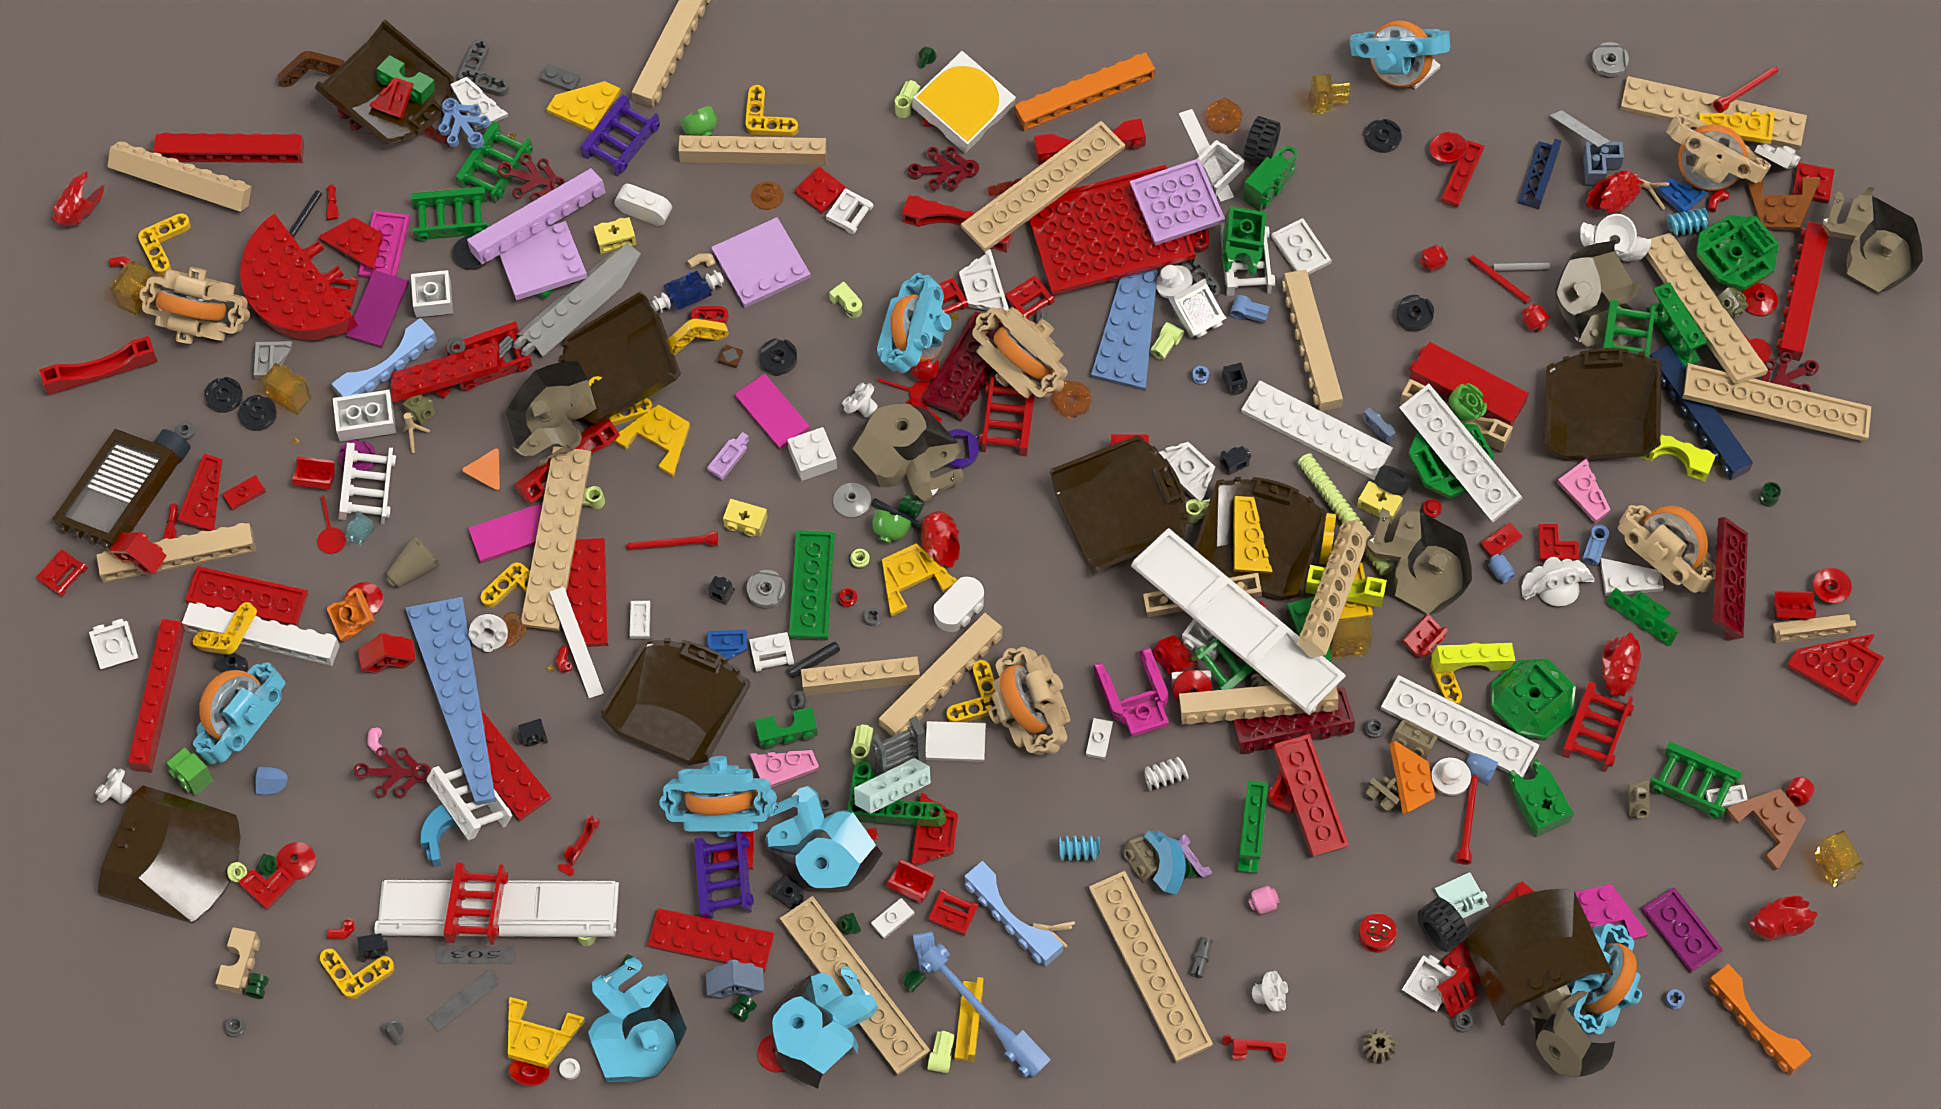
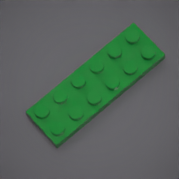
(812, 585)

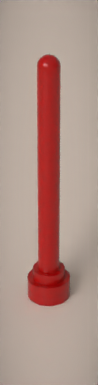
(1722, 103)
(710, 538)
(1464, 855)

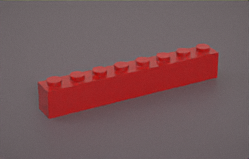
(231, 147)
(1803, 292)
(156, 696)

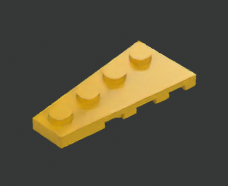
(1749, 127)
(1248, 541)

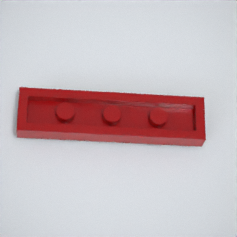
(1462, 174)

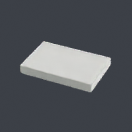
(1301, 247)
(955, 741)

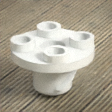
(1173, 280)
(861, 400)
(488, 632)
(1451, 776)
(114, 788)
(1271, 992)

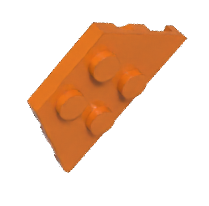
(1412, 778)

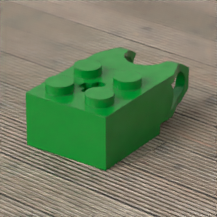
(1269, 179)
(1243, 238)
(1540, 793)

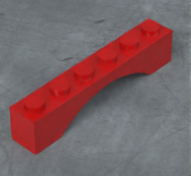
(1129, 132)
(924, 212)
(67, 376)
(593, 439)

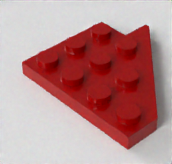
(1839, 666)

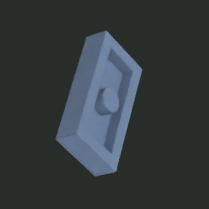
(1375, 422)

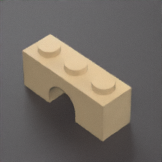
(235, 977)

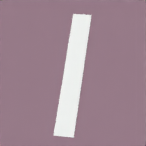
(1200, 143)
(576, 642)

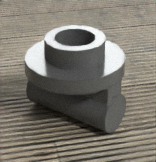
(393, 1030)

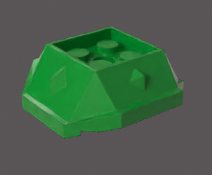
(1742, 237)
(1434, 471)
(1530, 715)

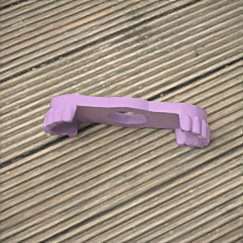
(1184, 841)

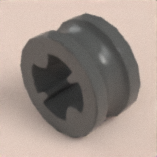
(873, 611)

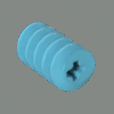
(1688, 220)
(1079, 848)

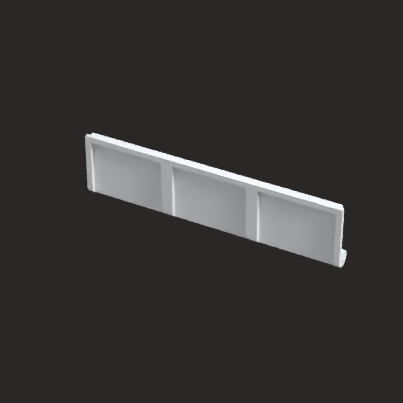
(1237, 620)
(525, 909)

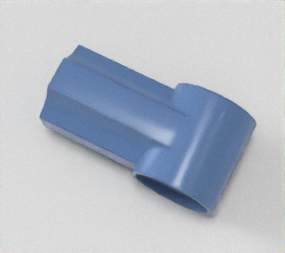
(1244, 308)
(1595, 545)
(922, 943)

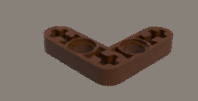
(306, 61)

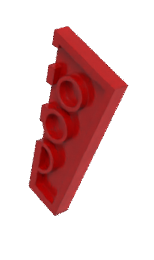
(202, 498)

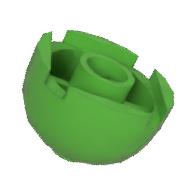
(700, 123)
(1467, 403)
(890, 526)

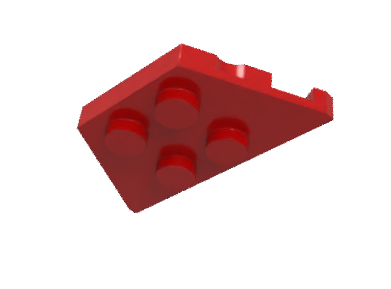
(355, 241)
(935, 842)

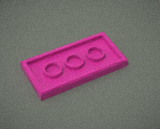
(394, 229)
(772, 411)
(506, 533)

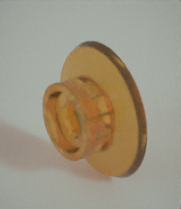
(768, 201)
(515, 627)

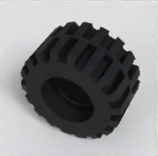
(1262, 140)
(1442, 924)

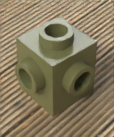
(1733, 302)
(419, 408)

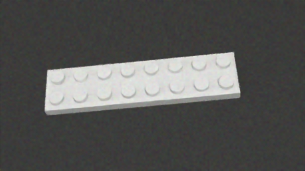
(1316, 430)
(1461, 453)
(1459, 726)

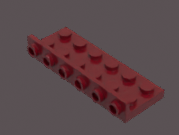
(961, 374)
(1730, 579)
(1264, 732)

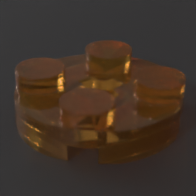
(1223, 125)
(1078, 407)

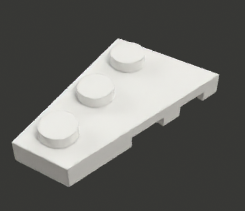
(470, 94)
(1629, 578)

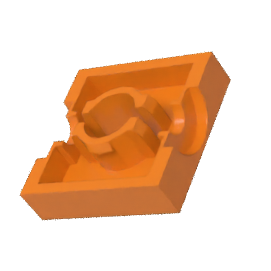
(360, 614)

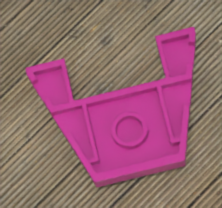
(1606, 906)

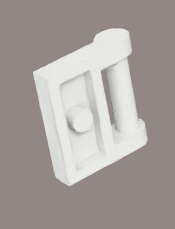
(844, 208)
(771, 646)

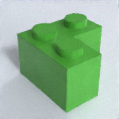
(189, 771)

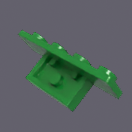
(1644, 613)

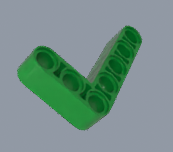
(886, 815)

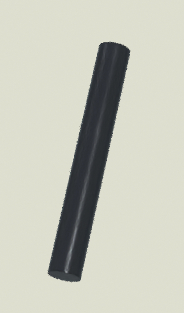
(305, 213)
(893, 511)

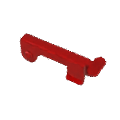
(572, 853)
(1240, 1047)

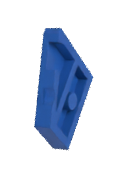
(1680, 195)
(728, 642)

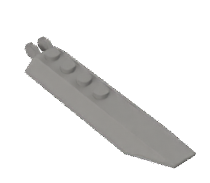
(578, 302)

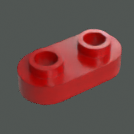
(1200, 236)
(711, 313)

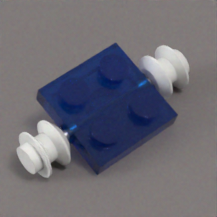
(687, 290)

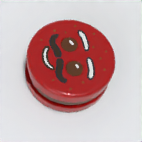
(1377, 932)

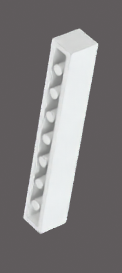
(265, 635)

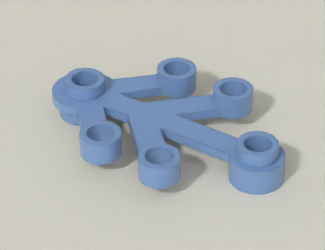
(452, 108)

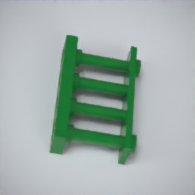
(475, 161)
(446, 198)
(1677, 325)
(1613, 329)
(1239, 671)
(1696, 762)
(1252, 827)

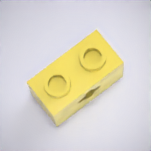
(614, 235)
(1371, 497)
(745, 518)

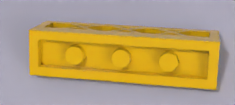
(968, 1023)

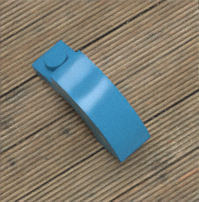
(432, 830)
(1172, 861)

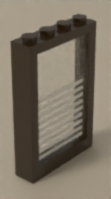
(116, 489)

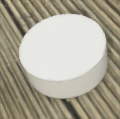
(569, 1069)

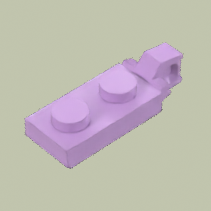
(728, 456)

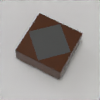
(730, 356)

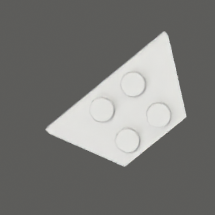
(982, 284)
(1191, 468)

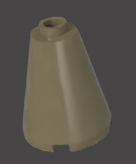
(411, 563)

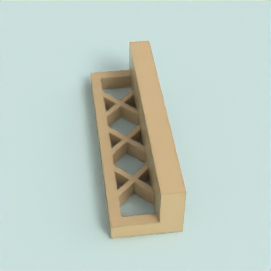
(1813, 629)

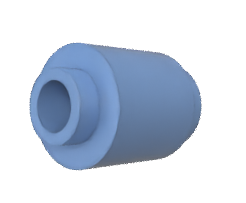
(1501, 568)

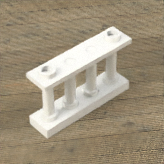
(1233, 282)
(349, 490)
(461, 811)

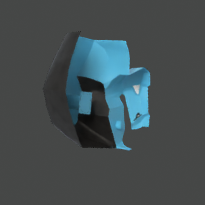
(821, 851)
(814, 1024)
(641, 1025)

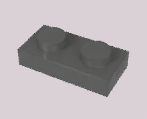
(560, 78)

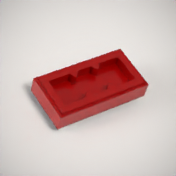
(244, 492)
(1501, 540)

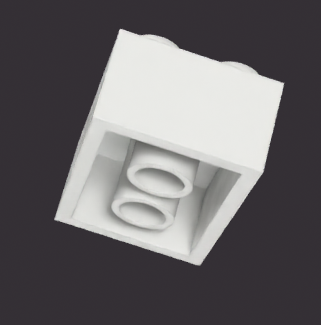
(364, 415)

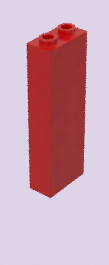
(1448, 371)

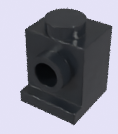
(1235, 373)
(1235, 459)
(722, 587)
(225, 661)
(532, 733)
(791, 899)
(372, 946)

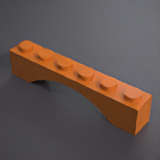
(1786, 1051)

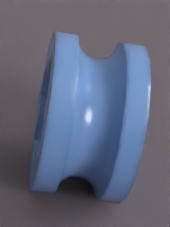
(1200, 381)
(1676, 992)

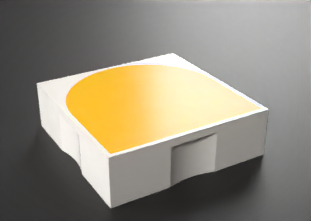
(963, 101)

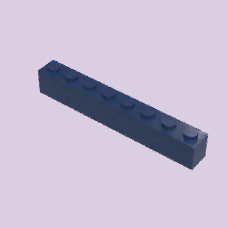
(1703, 418)

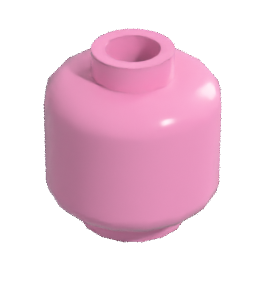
(1264, 900)

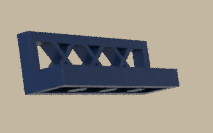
(1546, 173)

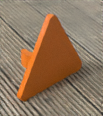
(486, 469)

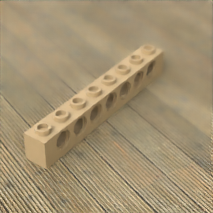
(1333, 589)

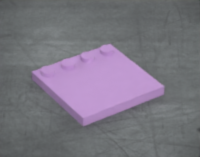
(1177, 201)
(543, 262)
(761, 262)

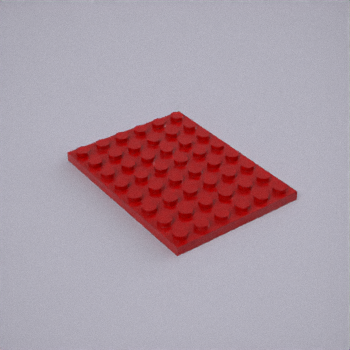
(1100, 236)

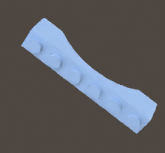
(416, 340)
(1040, 943)

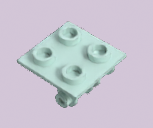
(1463, 895)

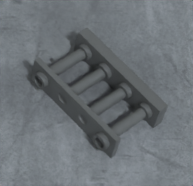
(900, 747)

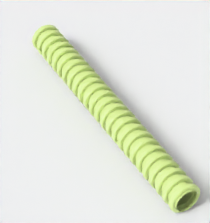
(1338, 504)

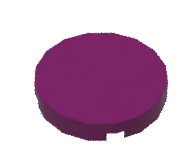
(361, 447)

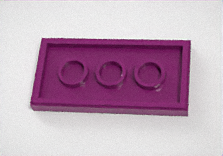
(378, 308)
(1682, 930)

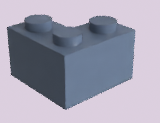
(1599, 159)
(733, 979)

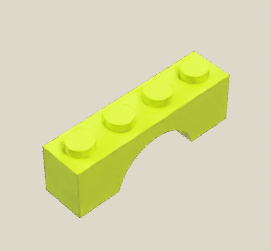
(1697, 461)
(1366, 591)
(1453, 657)

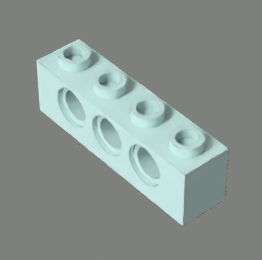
(892, 785)

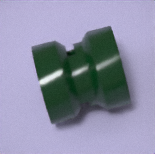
(1771, 489)
(912, 506)
(256, 985)
(742, 1008)

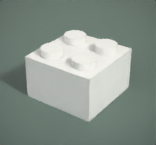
(432, 293)
(812, 454)

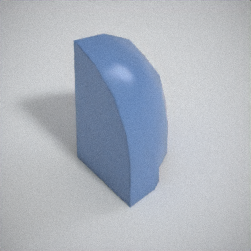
(1481, 767)
(270, 780)

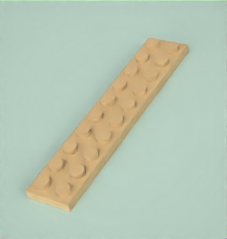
(1667, 101)
(1043, 186)
(1706, 310)
(1777, 403)
(556, 537)
(829, 953)
(1151, 967)

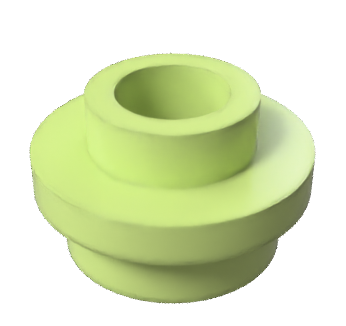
(859, 553)
(241, 871)

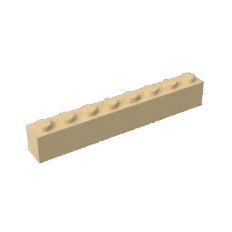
(668, 51)
(752, 150)
(179, 176)
(1312, 340)
(185, 551)
(942, 675)
(1243, 703)

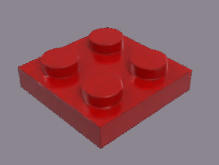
(1826, 179)
(820, 190)

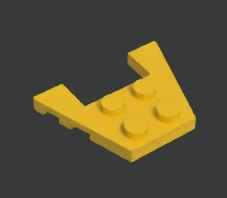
(661, 429)
(909, 569)
(535, 1042)

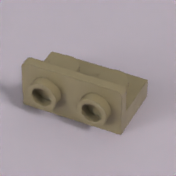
(1415, 738)
(1142, 857)

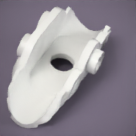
(1622, 230)
(1556, 581)

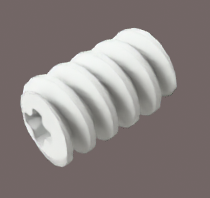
(1165, 772)

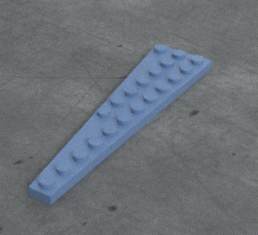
(1127, 335)
(447, 652)

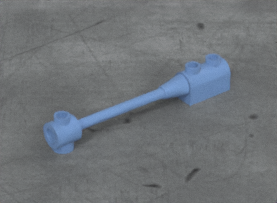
(1018, 1047)

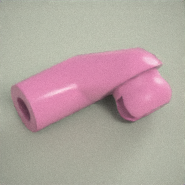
(373, 738)

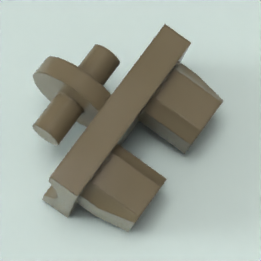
(1376, 788)
(1639, 799)

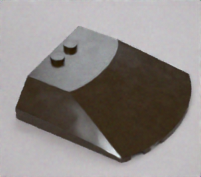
(356, 86)
(627, 352)
(1603, 405)
(1120, 501)
(1289, 529)
(676, 699)
(170, 855)
(1533, 948)

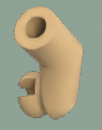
(700, 258)

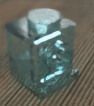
(359, 529)

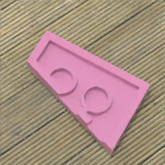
(1583, 489)
(784, 766)

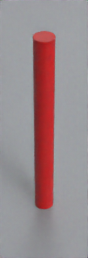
(1501, 280)

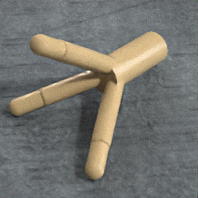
(1648, 185)
(411, 425)
(1064, 926)

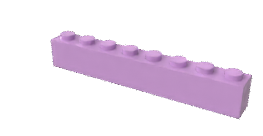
(536, 216)

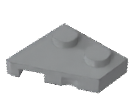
(268, 354)

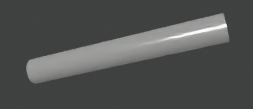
(1521, 266)

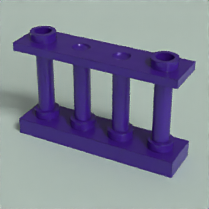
(611, 121)
(705, 868)

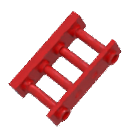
(496, 335)
(1023, 426)
(1585, 713)
(459, 893)

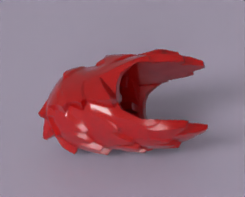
(1615, 192)
(71, 205)
(940, 538)
(1621, 664)
(1783, 918)

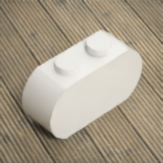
(643, 204)
(959, 604)

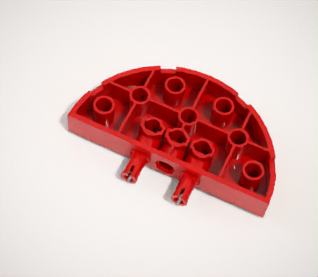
(288, 287)

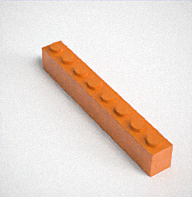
(1084, 91)

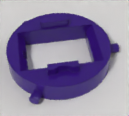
(973, 449)

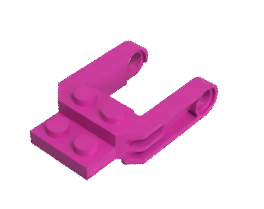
(1139, 712)

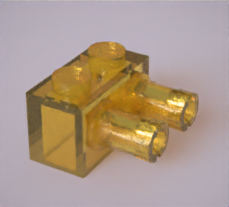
(1325, 93)

